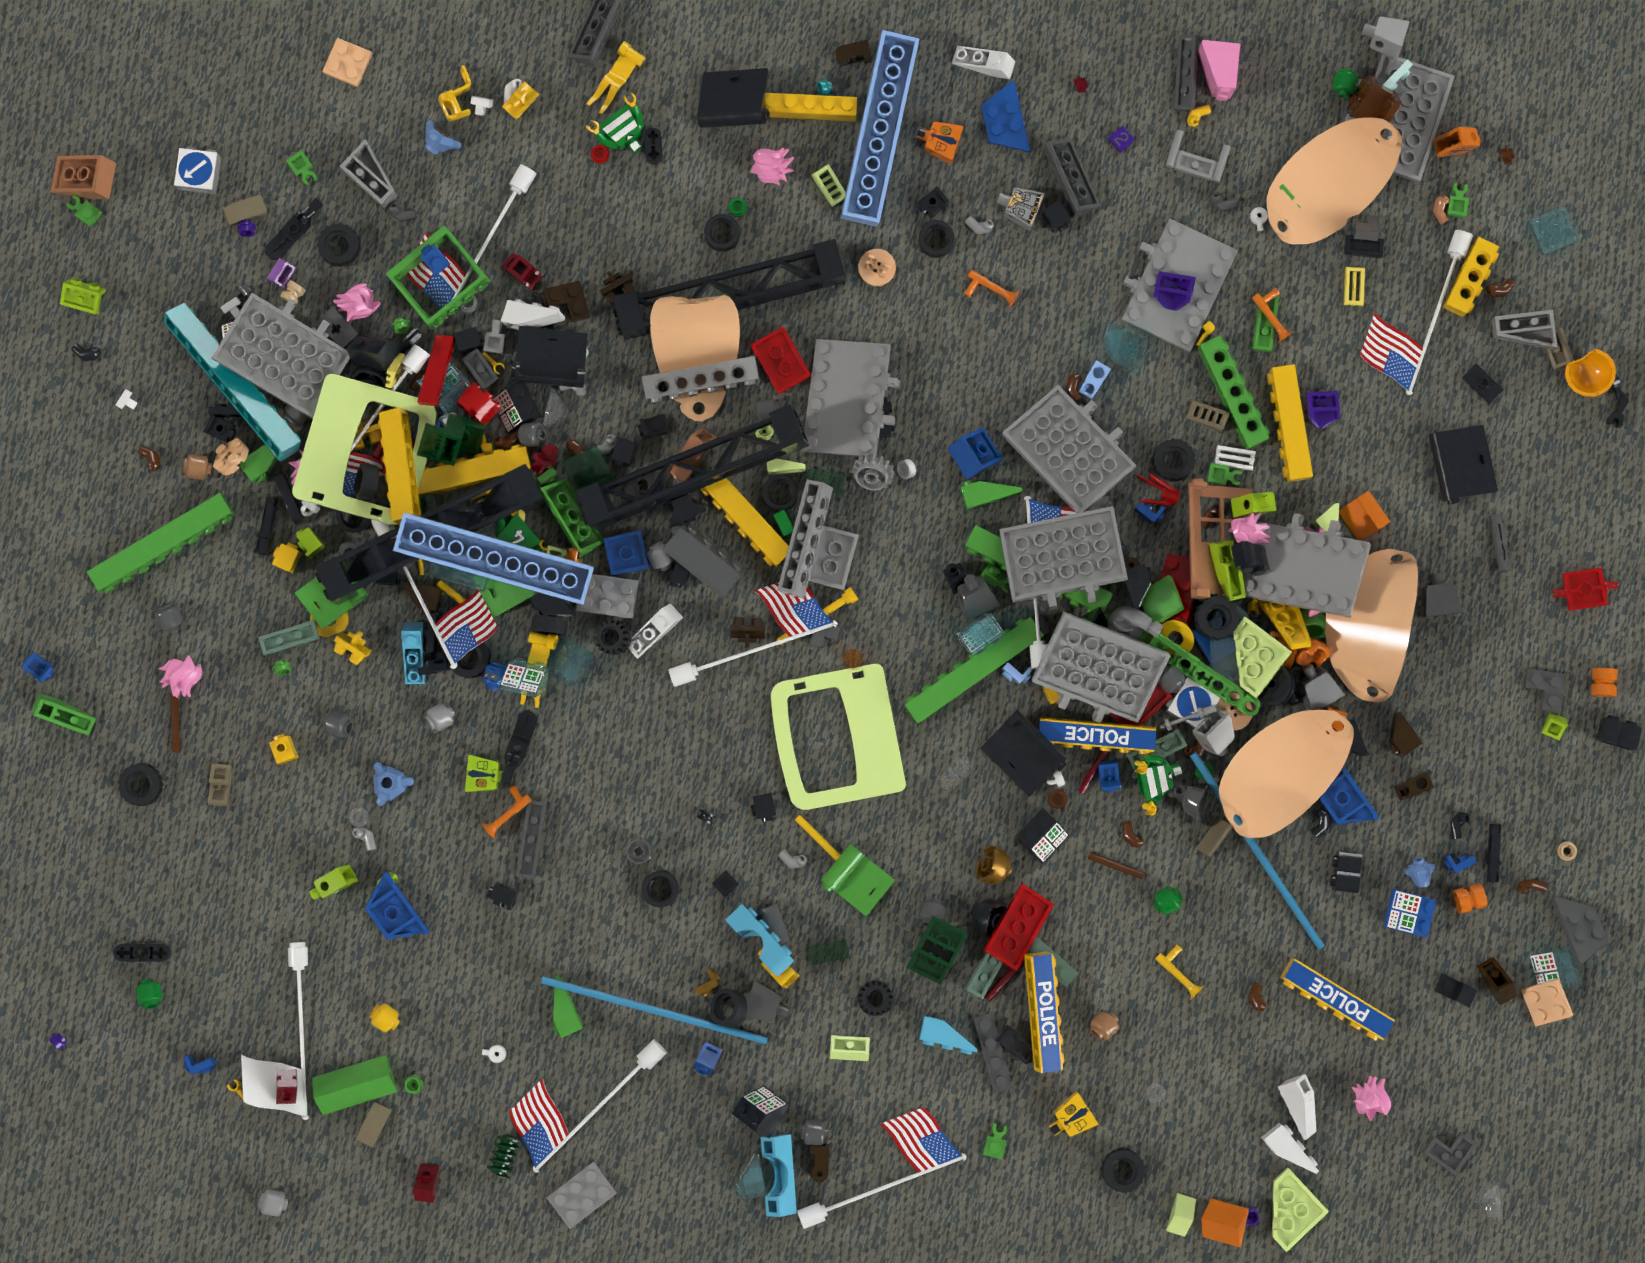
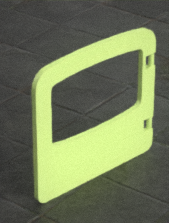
(332, 438)
(872, 733)

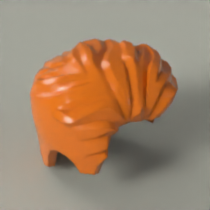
(1316, 653)

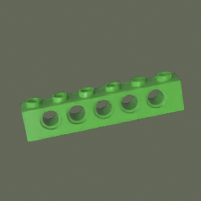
(1248, 438)

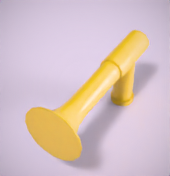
(1166, 963)

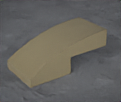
(244, 210)
(219, 784)
(373, 1125)

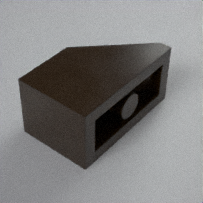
(429, 594)
(1402, 736)
(1497, 981)

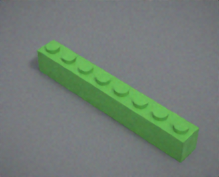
(161, 543)
(990, 547)
(971, 672)

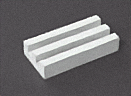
(1235, 450)

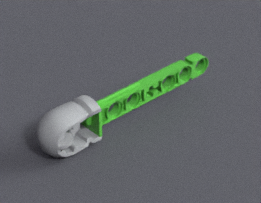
(1129, 622)

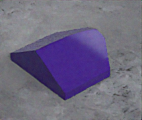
(1174, 290)
(1322, 408)

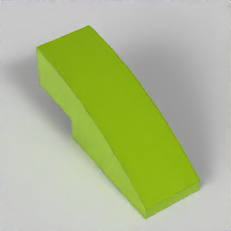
(1228, 576)

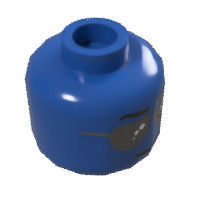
(493, 675)

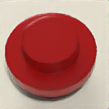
(599, 154)

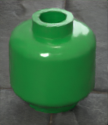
(1345, 82)
(1167, 900)
(149, 994)

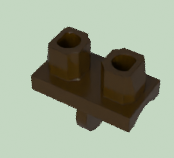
(623, 283)
(747, 633)

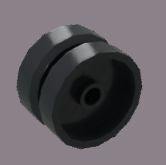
(1282, 691)

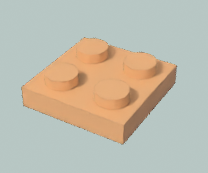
(347, 62)
(1547, 1002)

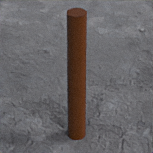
(175, 724)
(1116, 865)

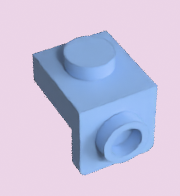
(1012, 674)

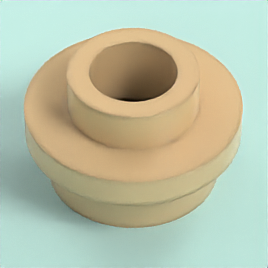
(1573, 851)

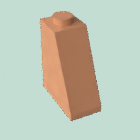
(697, 438)

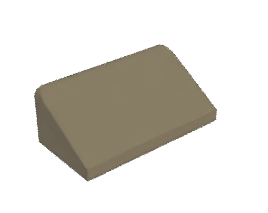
(1562, 354)
(1214, 837)

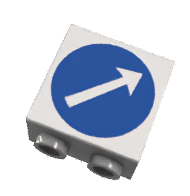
(197, 170)
(1188, 700)

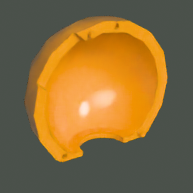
(1591, 374)

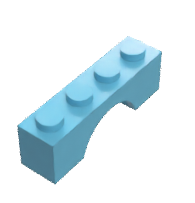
(773, 955)
(782, 1197)

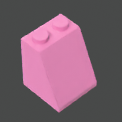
(1220, 67)

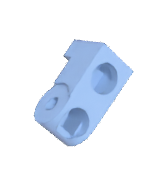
(1094, 379)

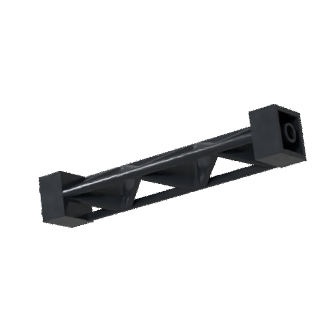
(827, 260)
(597, 502)
(377, 559)

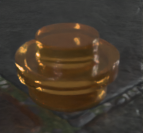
(852, 658)

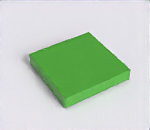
(1162, 600)

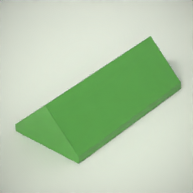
(563, 504)
(353, 1085)

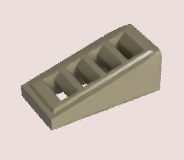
(1218, 427)

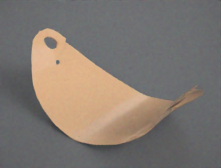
(1332, 179)
(694, 335)
(1378, 633)
(1284, 771)

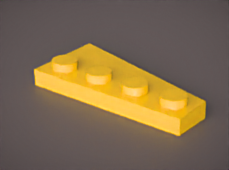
(1288, 622)

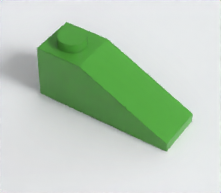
(259, 464)
(983, 493)
(62, 713)
(565, 1014)

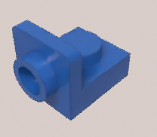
(1147, 513)
(1462, 863)
(707, 1059)

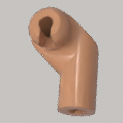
(1439, 207)

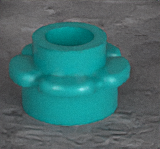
(824, 87)

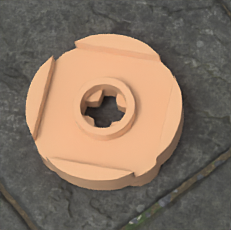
(230, 456)

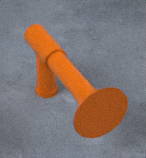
(979, 279)
(1261, 302)
(520, 803)

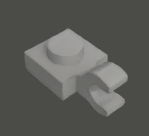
(495, 341)

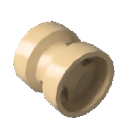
(293, 292)

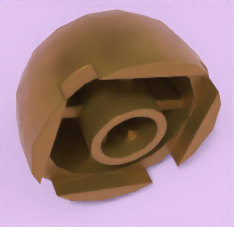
(995, 866)

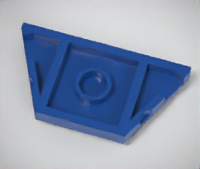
(1004, 119)
(1346, 801)
(393, 911)

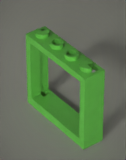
(414, 259)

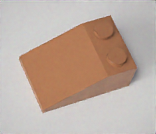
(84, 176)

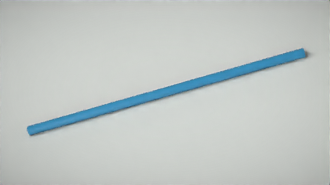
(1262, 858)
(653, 1009)

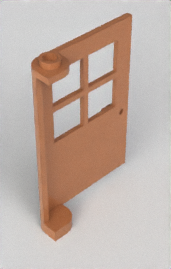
(1202, 572)

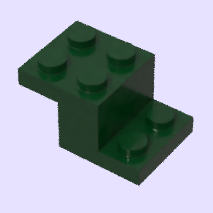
(444, 443)
(936, 950)

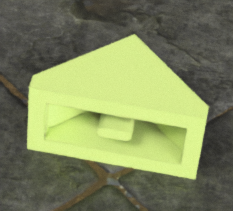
(1330, 514)
(1181, 1215)

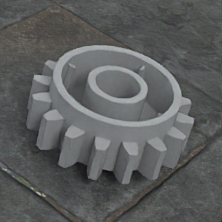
(873, 472)

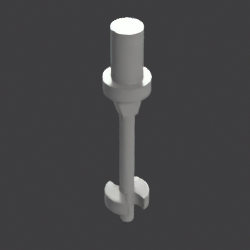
(1202, 712)

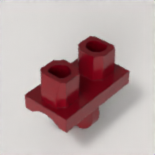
(545, 459)

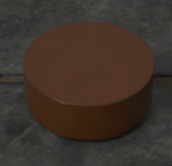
(1057, 799)

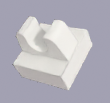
(481, 104)
(232, 307)
(125, 400)

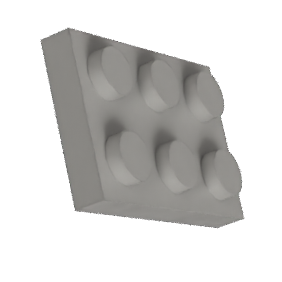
(833, 558)
(610, 596)
(581, 1195)

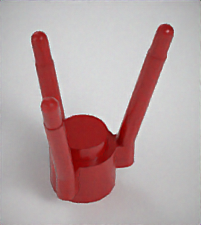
(1169, 494)

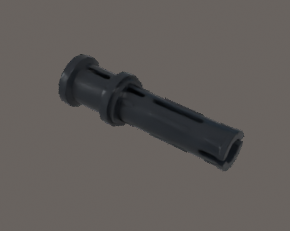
(265, 534)

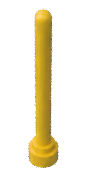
(848, 597)

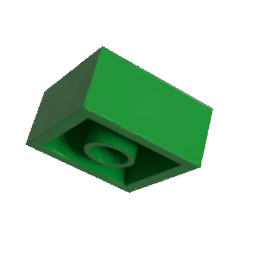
(784, 522)

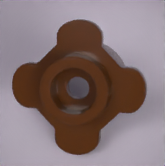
(1507, 155)

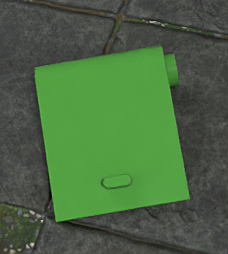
(505, 596)
(329, 612)
(855, 878)

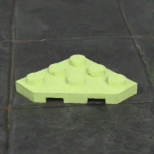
(1257, 656)
(1293, 1210)

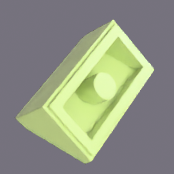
(849, 1048)

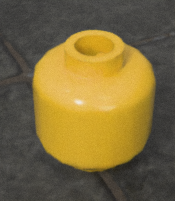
(384, 1017)

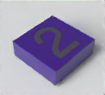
(1121, 139)

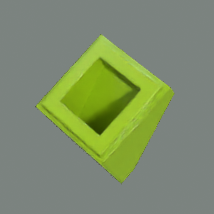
(1554, 726)

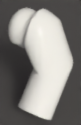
(510, 88)

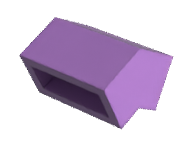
(281, 273)

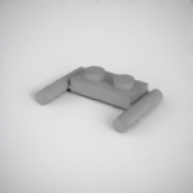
(1194, 164)

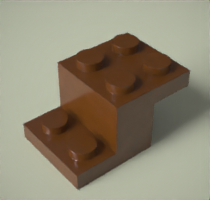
(1374, 101)

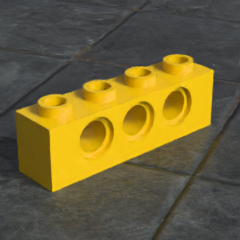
(1454, 300)

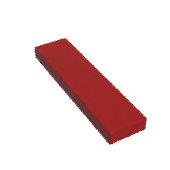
(436, 370)

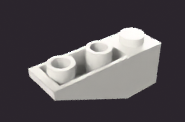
(984, 61)
(519, 313)
(654, 630)
(1301, 1103)
(1283, 1145)

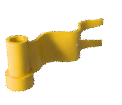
(618, 75)
(540, 653)

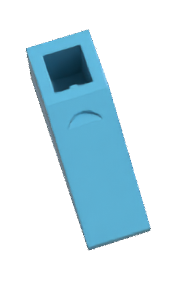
(413, 651)
(940, 1032)

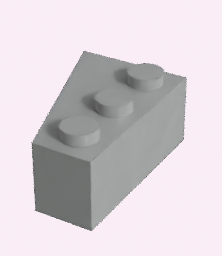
(368, 174)
(1527, 328)

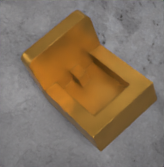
(706, 988)

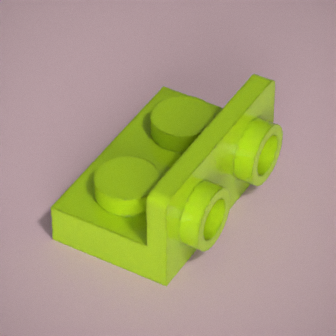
(82, 295)

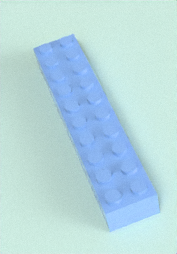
(879, 128)
(493, 558)

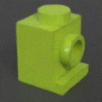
(309, 541)

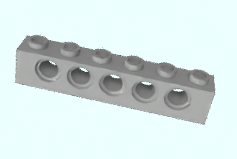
(652, 382)
(805, 538)

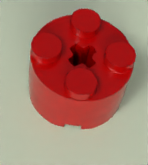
(478, 404)

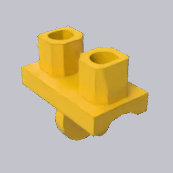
(520, 100)
(373, 432)
(354, 644)

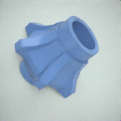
(1420, 872)

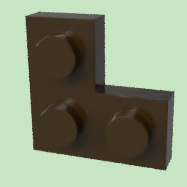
(571, 296)

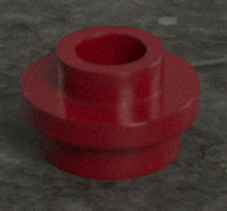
(1081, 84)

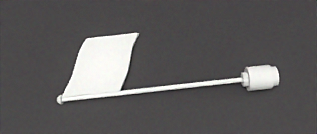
(260, 1076)

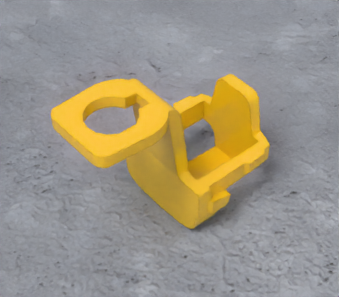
(449, 100)

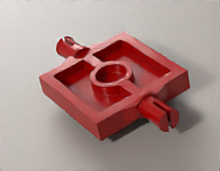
(1585, 589)

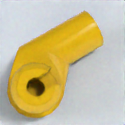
(1195, 115)

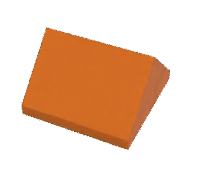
(1363, 516)
(1224, 1222)

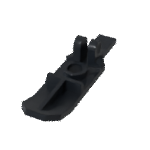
(286, 238)
(521, 736)

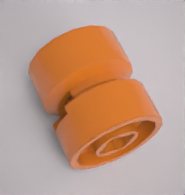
(1604, 682)
(1471, 898)

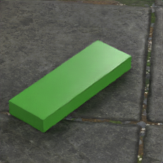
(1264, 329)

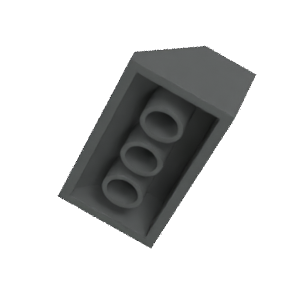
(704, 559)

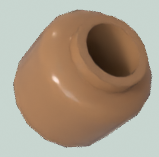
(196, 467)
(1104, 1025)

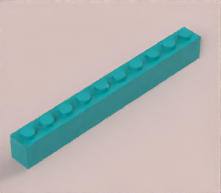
(240, 392)

